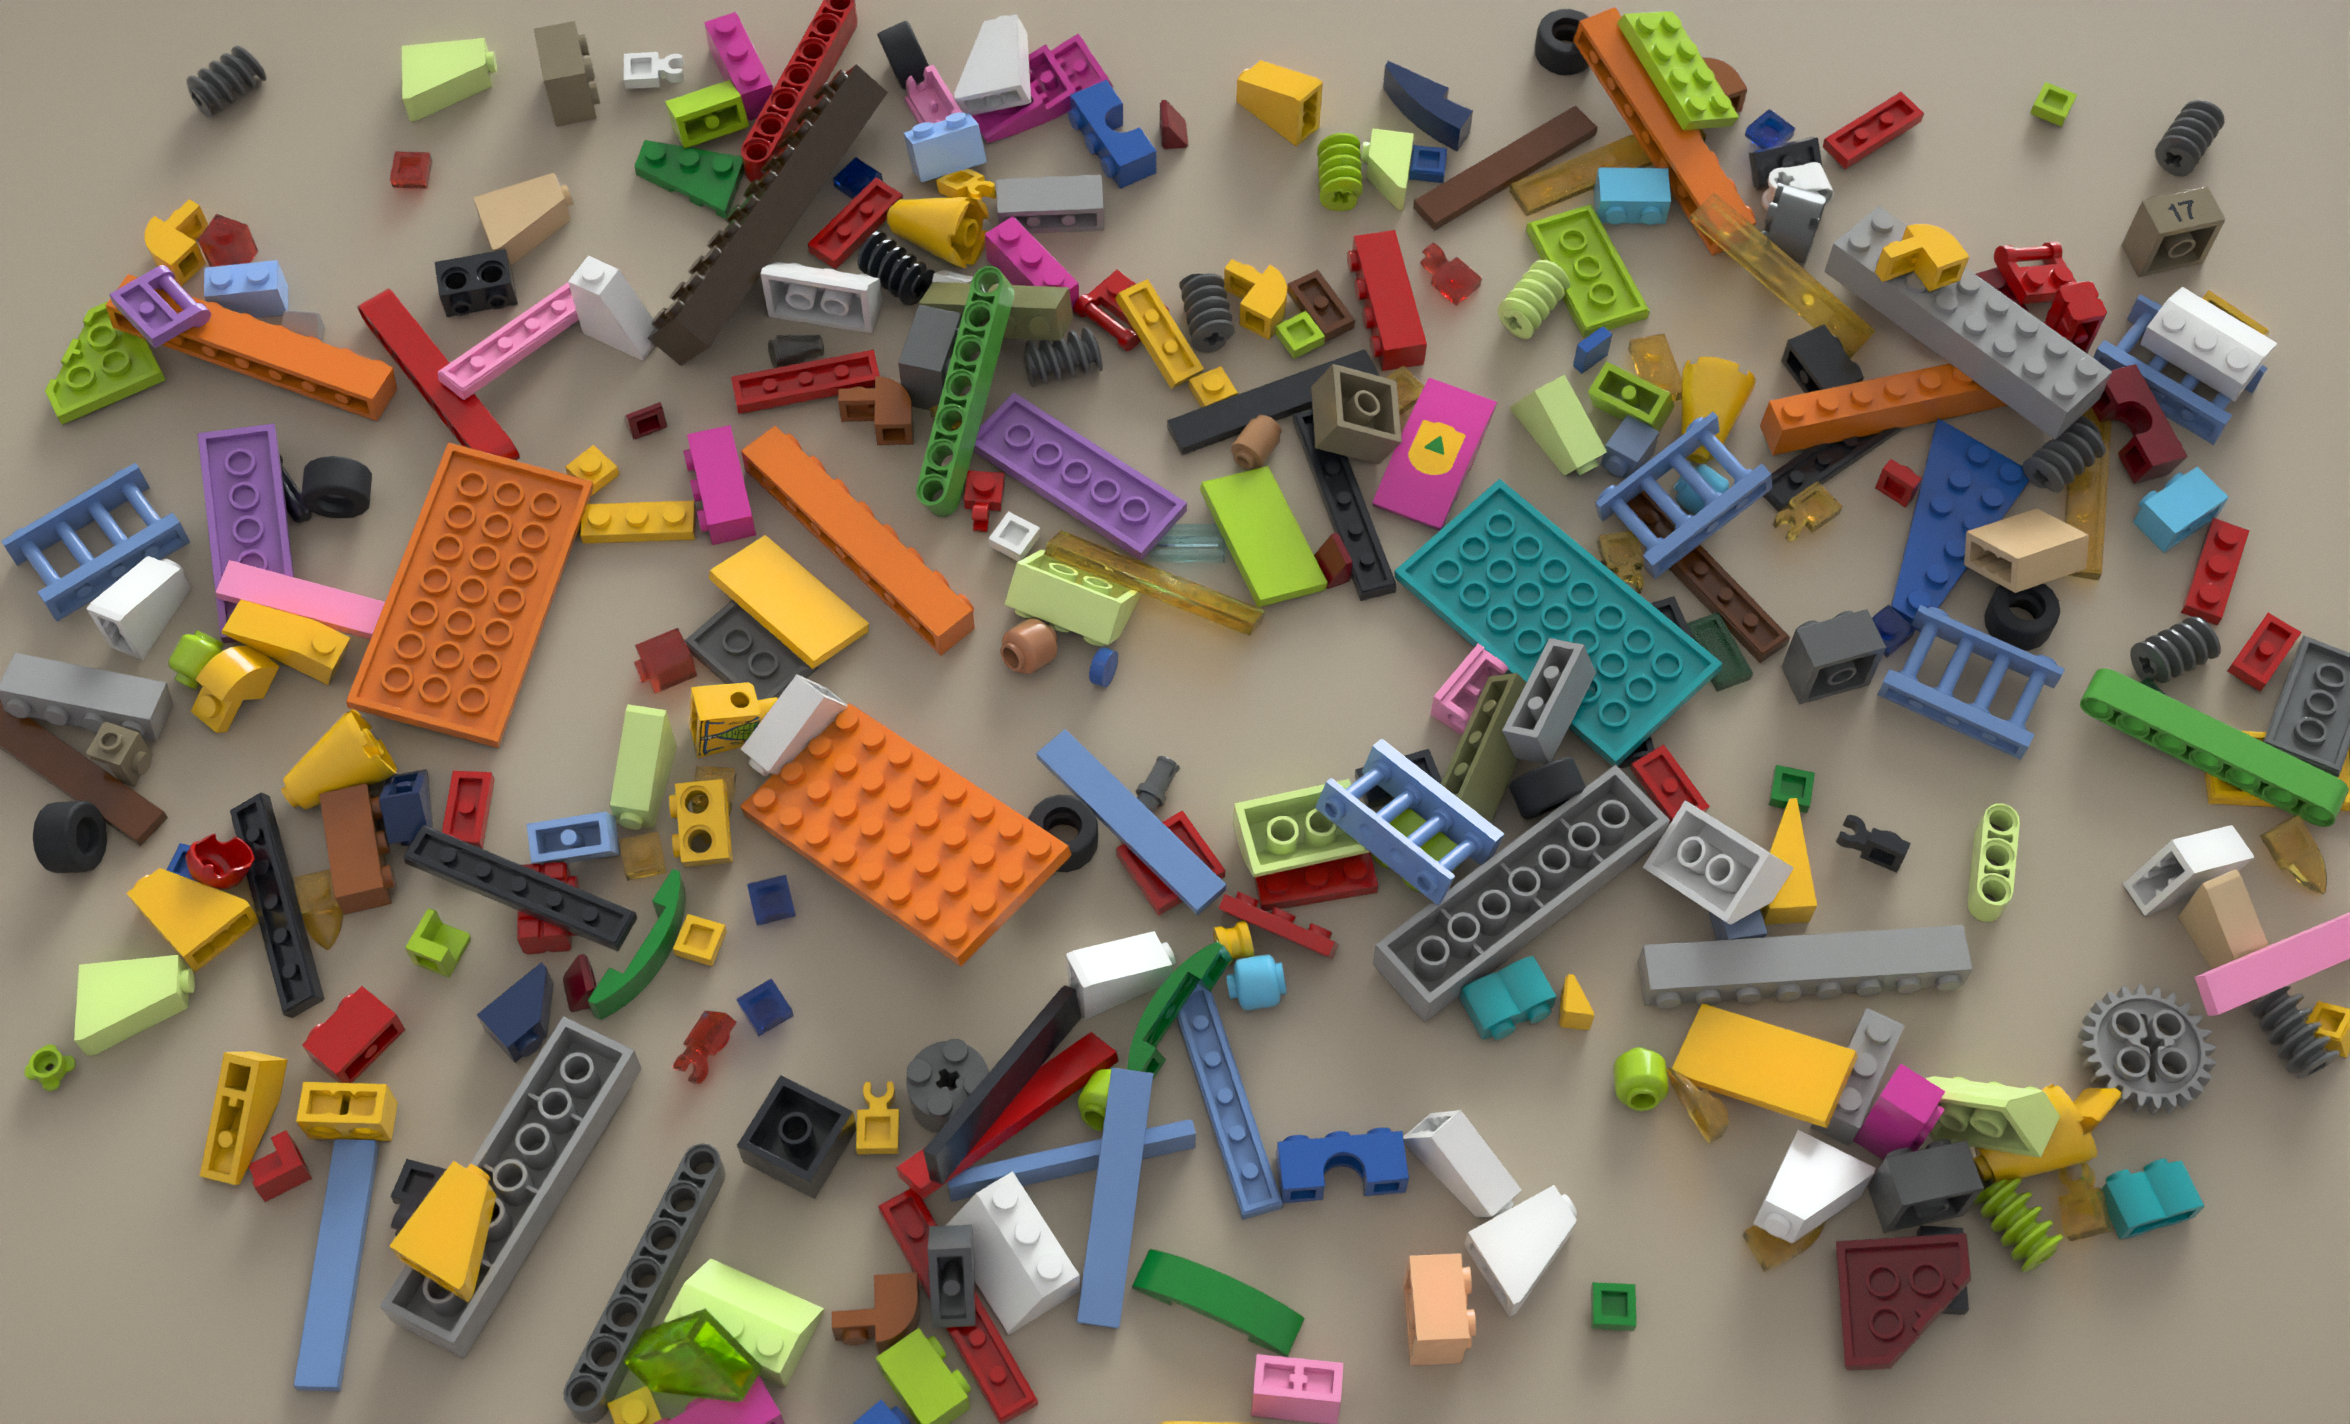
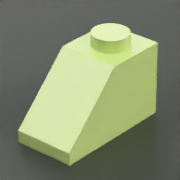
(1389, 163)

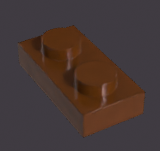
(1320, 301)

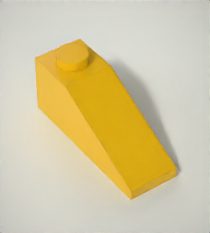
(289, 639)
(1797, 897)
(241, 1111)

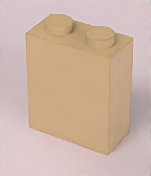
(2026, 550)

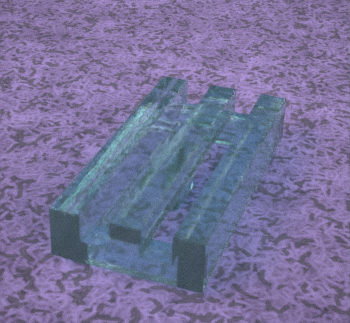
(1190, 537)

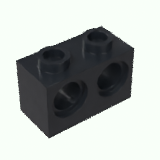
(476, 283)

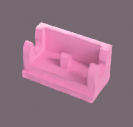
(930, 99)
(1461, 692)
(1297, 1389)

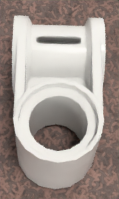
(1806, 176)

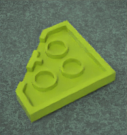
(101, 368)

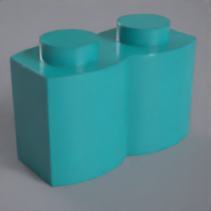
(1508, 998)
(2150, 1198)

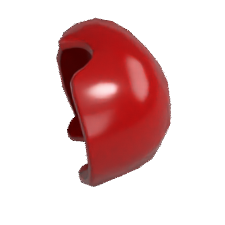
(219, 863)

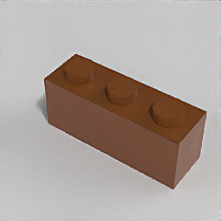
(357, 848)

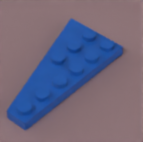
(1959, 491)

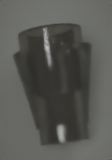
(794, 349)

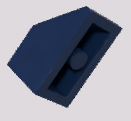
(406, 806)
(521, 1014)

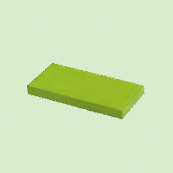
(1599, 281)
(1263, 536)

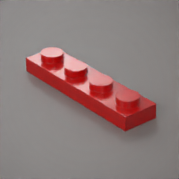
(804, 381)

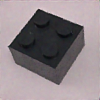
(797, 1136)

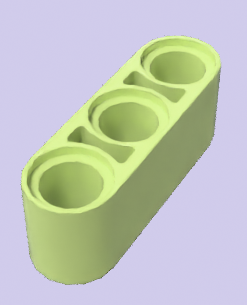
(1987, 877)

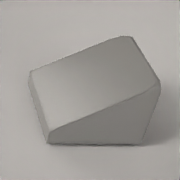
(304, 323)

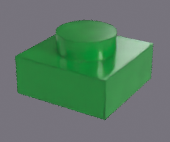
(1790, 784)
(1613, 1306)

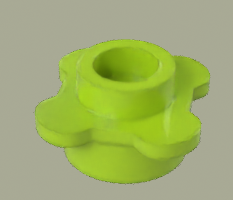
(42, 1059)

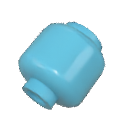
(1689, 498)
(1257, 982)

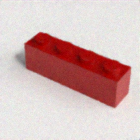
(1387, 300)

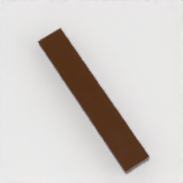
(1505, 167)
(1716, 588)
(79, 777)

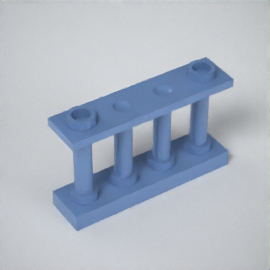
(2174, 398)
(1689, 529)
(95, 574)
(1972, 718)
(1427, 798)

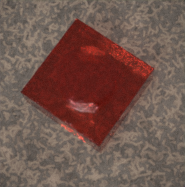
(411, 170)

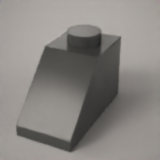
(951, 1276)

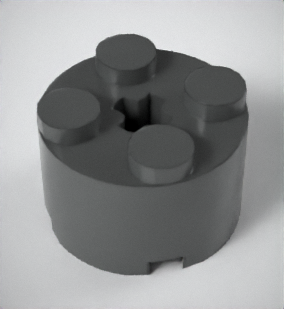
(1794, 220)
(934, 1070)

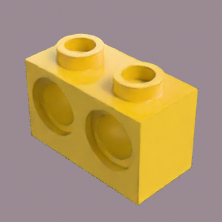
(712, 821)
(347, 1111)

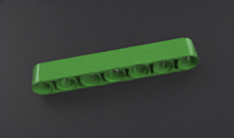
(970, 406)
(2214, 747)

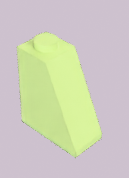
(444, 74)
(1560, 426)
(642, 767)
(128, 998)

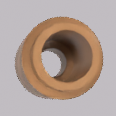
(1256, 442)

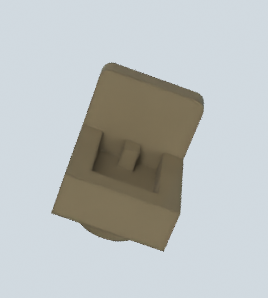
(122, 751)

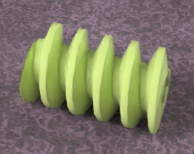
(1533, 298)

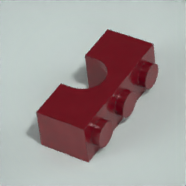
(2154, 445)

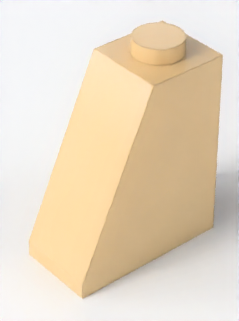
(523, 214)
(2223, 920)

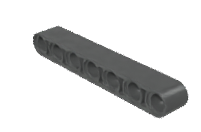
(645, 1301)

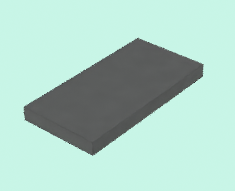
(2314, 707)

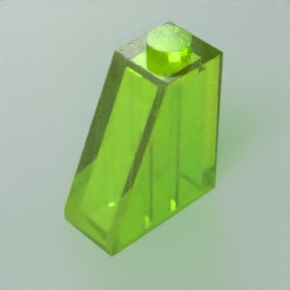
(693, 1359)

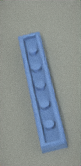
(1132, 822)
(1227, 1106)
(1067, 1160)
(1115, 1198)
(336, 1266)

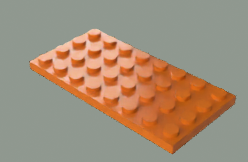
(471, 595)
(907, 833)

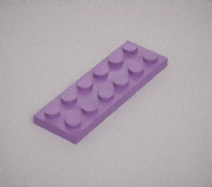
(1078, 476)
(244, 504)

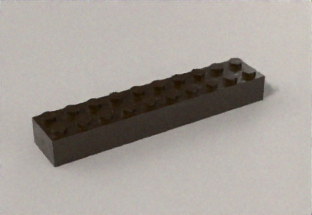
(766, 216)

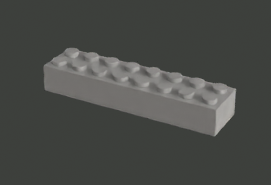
(1974, 330)
(1520, 892)
(531, 1164)

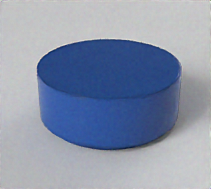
(1103, 667)

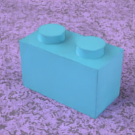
(1632, 195)
(2179, 509)

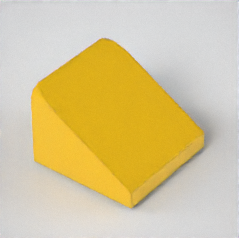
(1574, 1007)
(2335, 1024)
(2095, 1105)

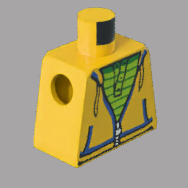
(724, 716)

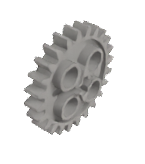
(2181, 1050)

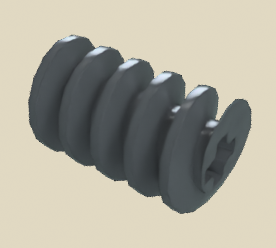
(223, 78)
(2189, 137)
(1206, 311)
(1062, 356)
(2065, 456)
(2175, 650)
(2293, 1032)

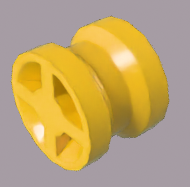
(1235, 940)

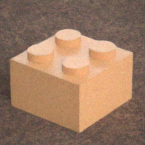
(1437, 1309)

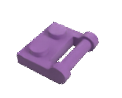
(150, 312)

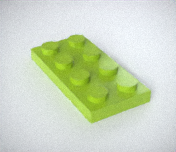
(1678, 70)

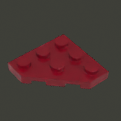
(1896, 1292)

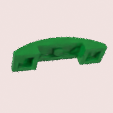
(1202, 969)
(620, 988)
(1220, 1299)

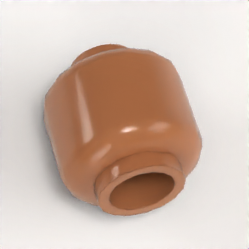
(1029, 646)

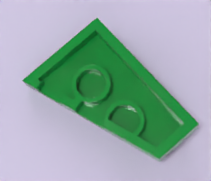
(699, 174)

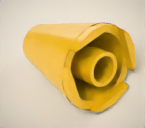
(942, 226)
(1717, 388)
(340, 759)
(2065, 1147)

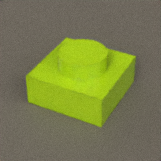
(2053, 104)
(1299, 335)

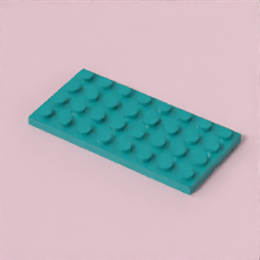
(1518, 579)

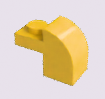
(175, 243)
(1928, 252)
(1262, 296)
(228, 680)

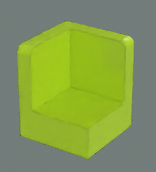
(437, 944)

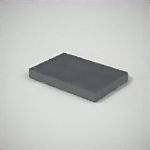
(745, 651)

